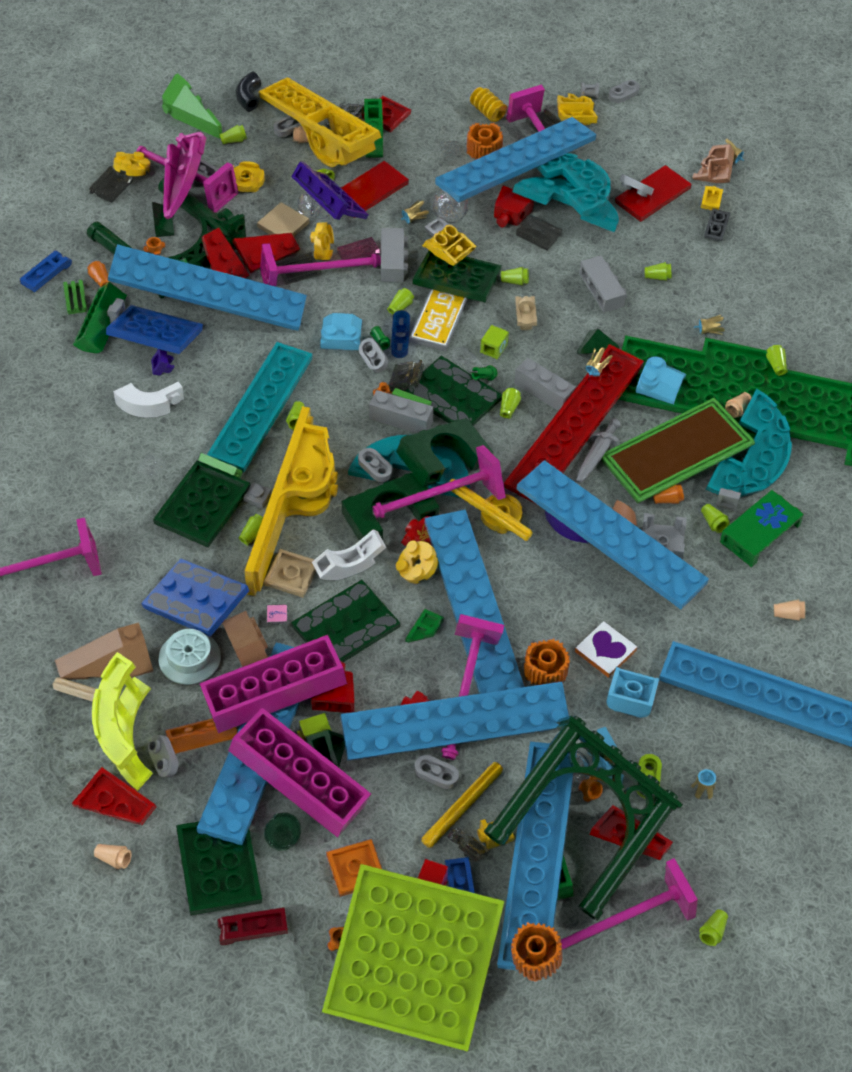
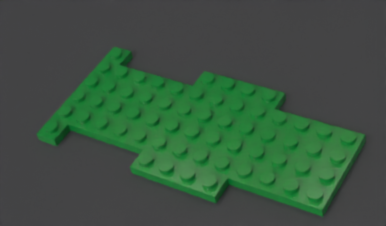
(813, 405)

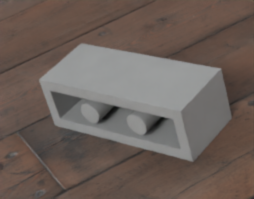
(393, 254)
(602, 284)
(543, 384)
(400, 412)

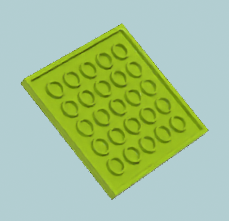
(413, 957)

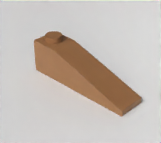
(94, 657)

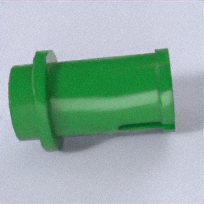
(380, 338)
(488, 372)

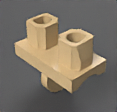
(526, 312)

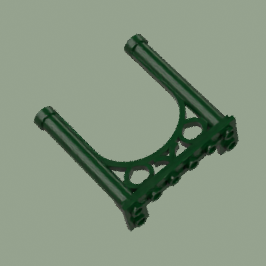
(230, 225)
(656, 811)

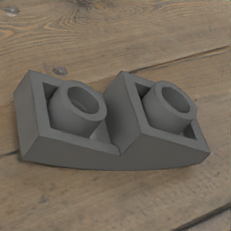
(717, 225)

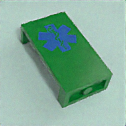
(760, 527)

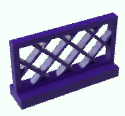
(327, 193)

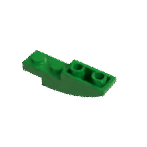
(374, 117)

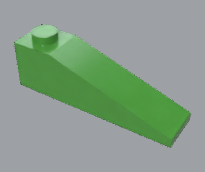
(187, 108)

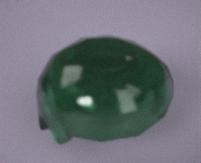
(282, 831)

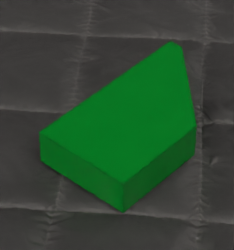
(425, 626)

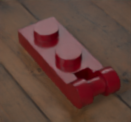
(252, 925)

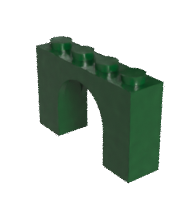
(426, 467)
(359, 508)

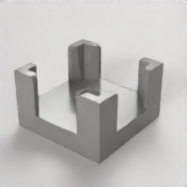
(669, 536)

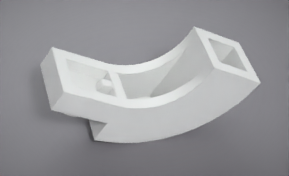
(148, 403)
(348, 562)

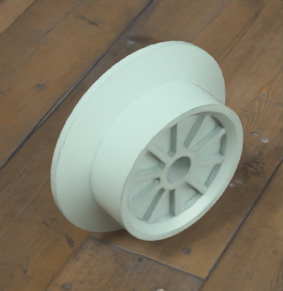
(189, 657)

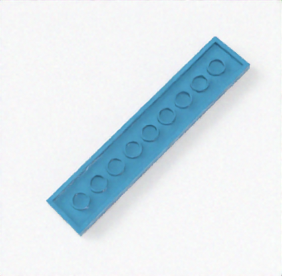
(515, 159)
(207, 287)
(613, 534)
(472, 596)
(759, 692)
(453, 720)
(238, 789)
(537, 857)

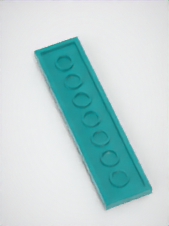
(260, 406)

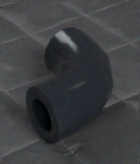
(245, 90)

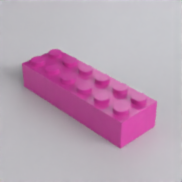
(273, 683)
(299, 772)

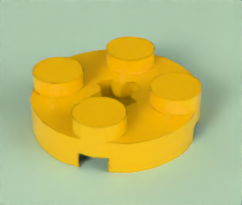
(133, 164)
(255, 179)
(322, 238)
(509, 505)
(414, 551)

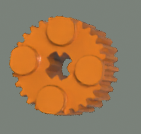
(483, 139)
(546, 662)
(540, 963)

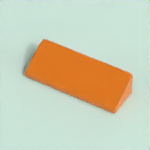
(197, 735)

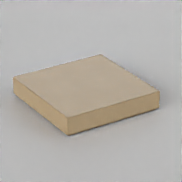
(283, 220)
(290, 573)

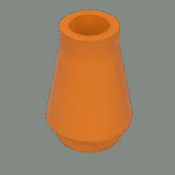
(98, 273)
(671, 495)

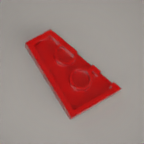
(251, 248)
(221, 255)
(114, 798)
(612, 828)

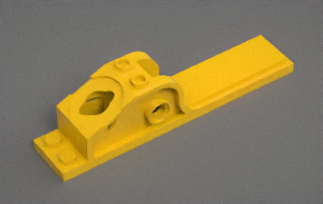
(348, 135)
(305, 473)

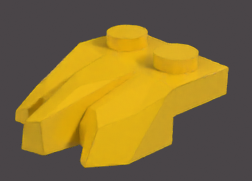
(577, 107)

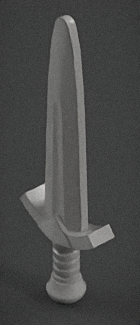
(602, 443)

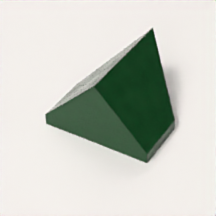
(597, 340)
(328, 744)

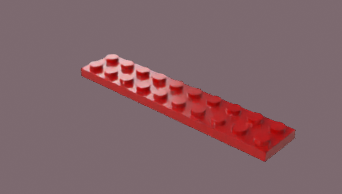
(578, 417)

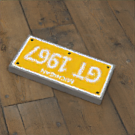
(438, 320)

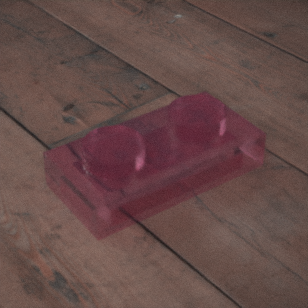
(358, 249)

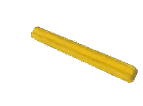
(493, 512)
(462, 804)

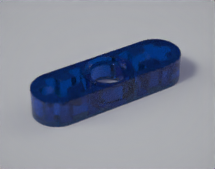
(405, 328)

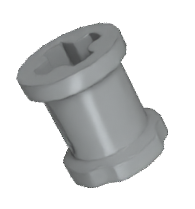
(589, 90)

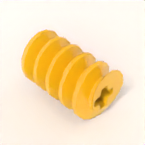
(488, 104)

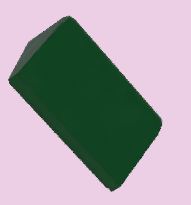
(162, 226)

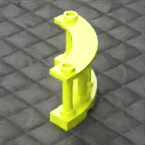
(115, 718)

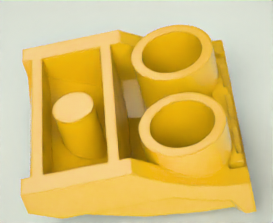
(450, 245)

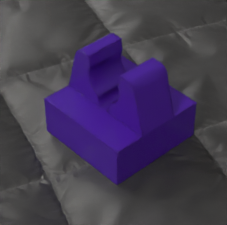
(161, 362)

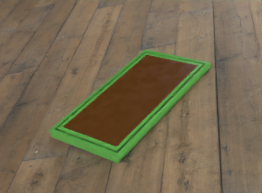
(676, 450)

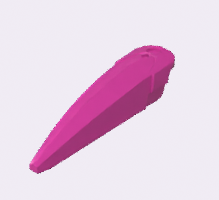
(181, 169)

